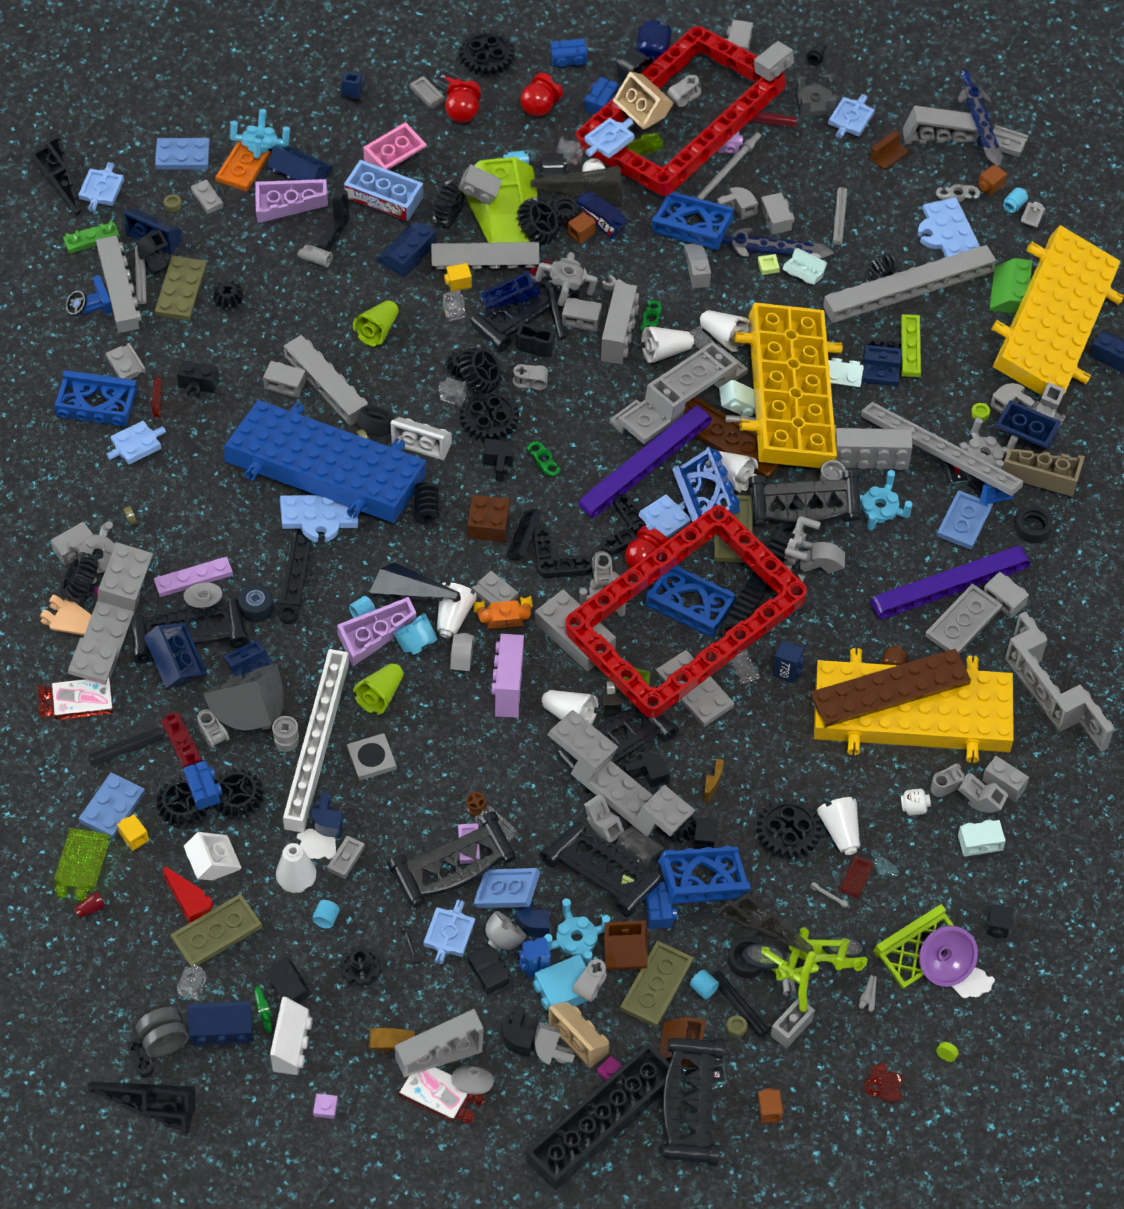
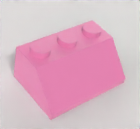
(393, 147)

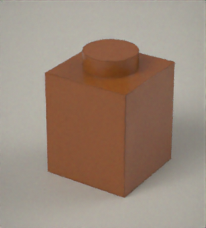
(992, 180)
(581, 227)
(770, 1106)

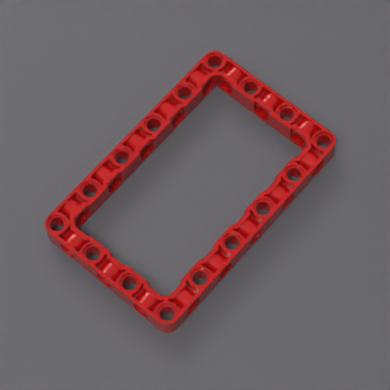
(711, 139)
(647, 572)

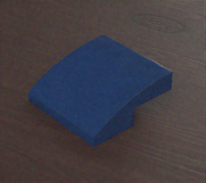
(881, 365)
(247, 658)

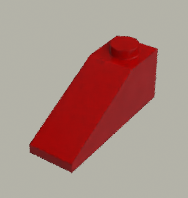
(189, 897)

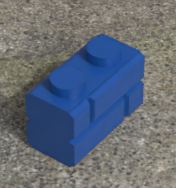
(568, 52)
(601, 94)
(202, 785)
(658, 909)
(534, 956)

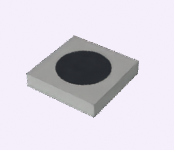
(371, 756)

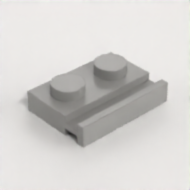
(1010, 141)
(125, 362)
(494, 589)

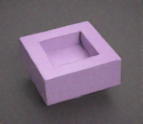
(325, 1106)

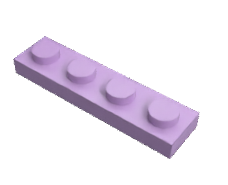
(187, 577)

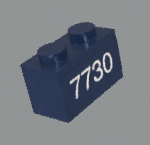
(788, 662)

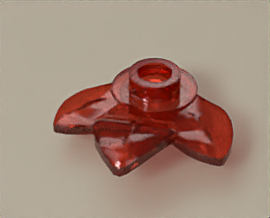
(886, 1081)

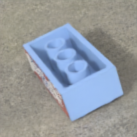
(384, 190)

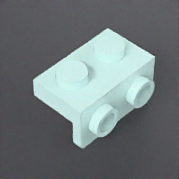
(805, 266)
(845, 373)

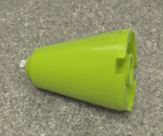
(375, 323)
(378, 689)

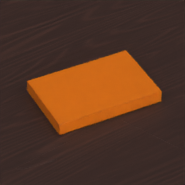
(241, 167)

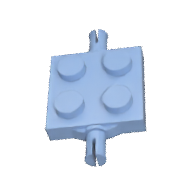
(851, 116)
(609, 137)
(101, 187)
(135, 442)
(665, 516)
(449, 932)

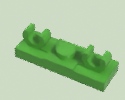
(88, 237)

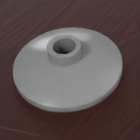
(202, 595)
(472, 1080)

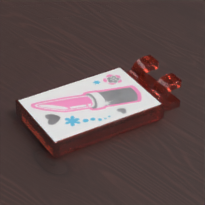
(75, 699)
(437, 1094)

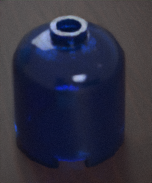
(654, 38)

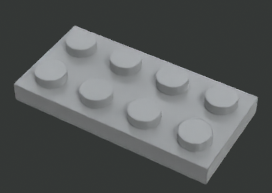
(964, 619)
(703, 702)

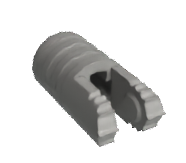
(316, 255)

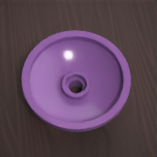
(955, 963)

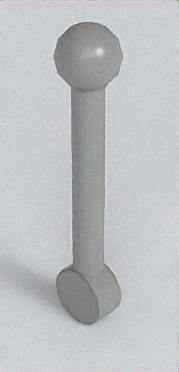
(844, 903)

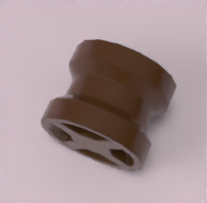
(477, 799)

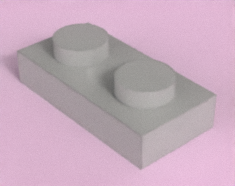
(207, 196)
(345, 857)

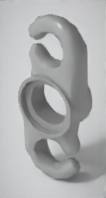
(965, 189)

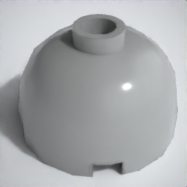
(503, 933)

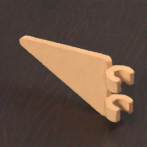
(69, 618)

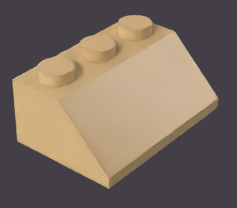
(642, 100)
(578, 1033)

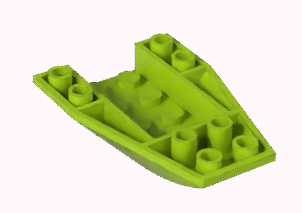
(499, 218)

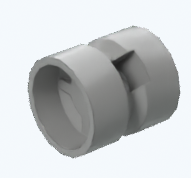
(831, 471)
(285, 733)

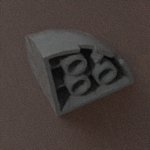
(249, 700)

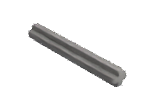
(839, 216)
(140, 278)

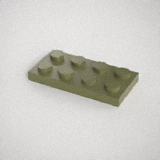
(181, 288)
(722, 551)
(216, 931)
(657, 984)

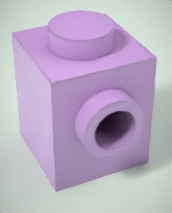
(732, 145)

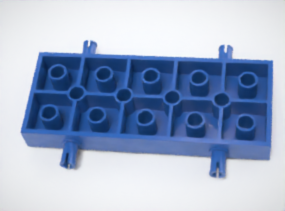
(325, 460)

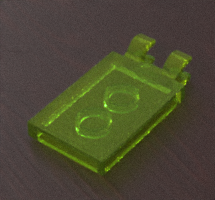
(80, 862)

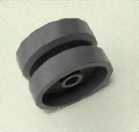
(162, 1031)

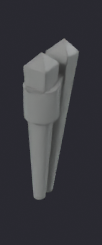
(868, 997)

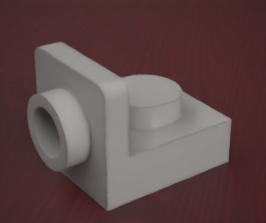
(1033, 214)

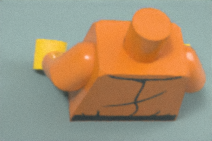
(504, 614)

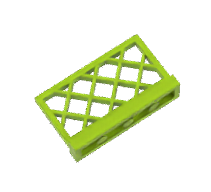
(906, 935)

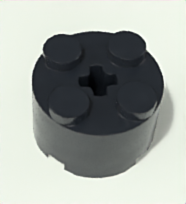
(632, 61)

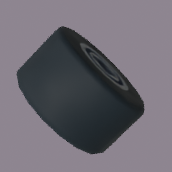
(256, 602)

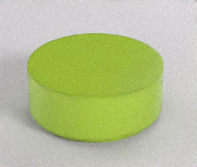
(981, 411)
(947, 1051)

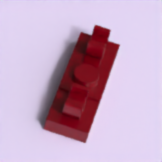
(181, 740)

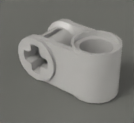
(683, 91)
(532, 377)
(602, 571)
(212, 731)
(950, 778)
(589, 982)

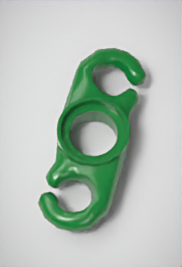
(651, 312)
(543, 452)
(263, 1009)

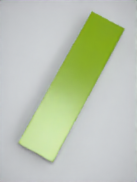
(911, 345)

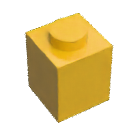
(458, 277)
(132, 832)

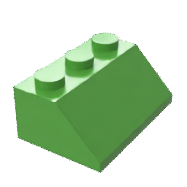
(1010, 285)

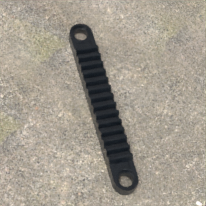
(756, 586)

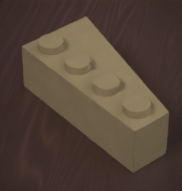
(1045, 470)

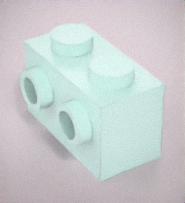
(738, 398)
(981, 837)

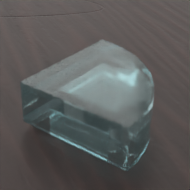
(885, 868)

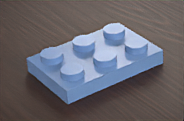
(182, 153)
(964, 520)
(111, 804)
(507, 888)

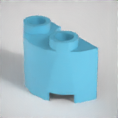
(416, 635)

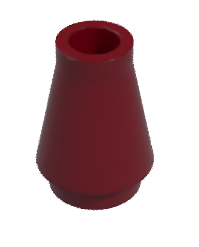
(90, 905)

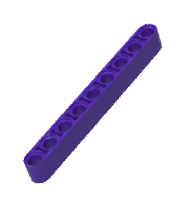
(645, 461)
(949, 582)

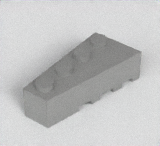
(939, 125)
(441, 1044)

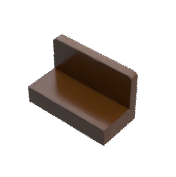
(888, 151)

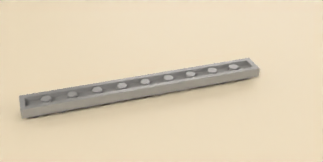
(944, 450)

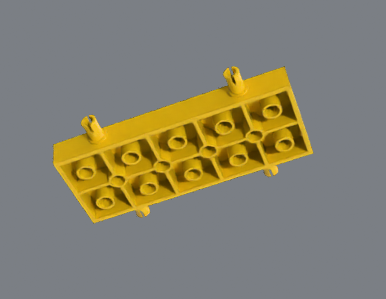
(1057, 312)
(791, 385)
(961, 718)

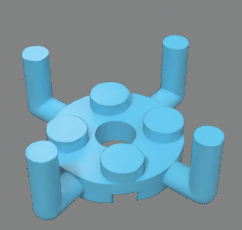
(259, 138)
(888, 498)
(576, 925)

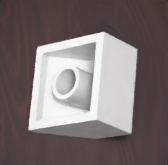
(211, 855)

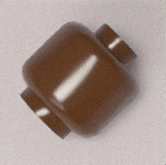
(894, 656)

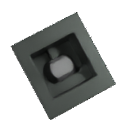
(611, 701)

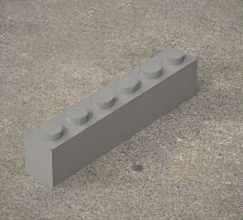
(489, 254)
(117, 284)
(325, 379)

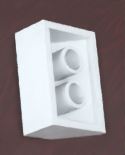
(421, 437)
(290, 1037)

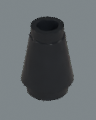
(816, 54)

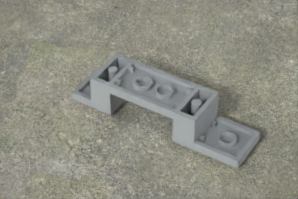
(670, 392)
(112, 614)
(1062, 709)
(620, 790)

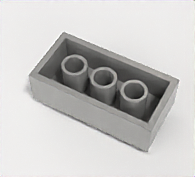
(620, 323)
(874, 448)
(551, 620)

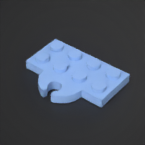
(947, 228)
(315, 515)

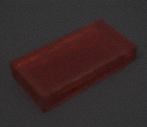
(157, 397)
(856, 877)

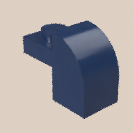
(352, 85)
(324, 820)
(533, 922)

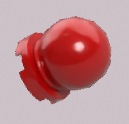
(540, 95)
(462, 100)
(646, 543)

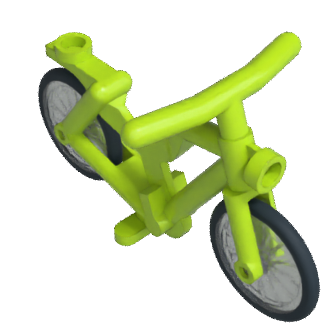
(838, 949)

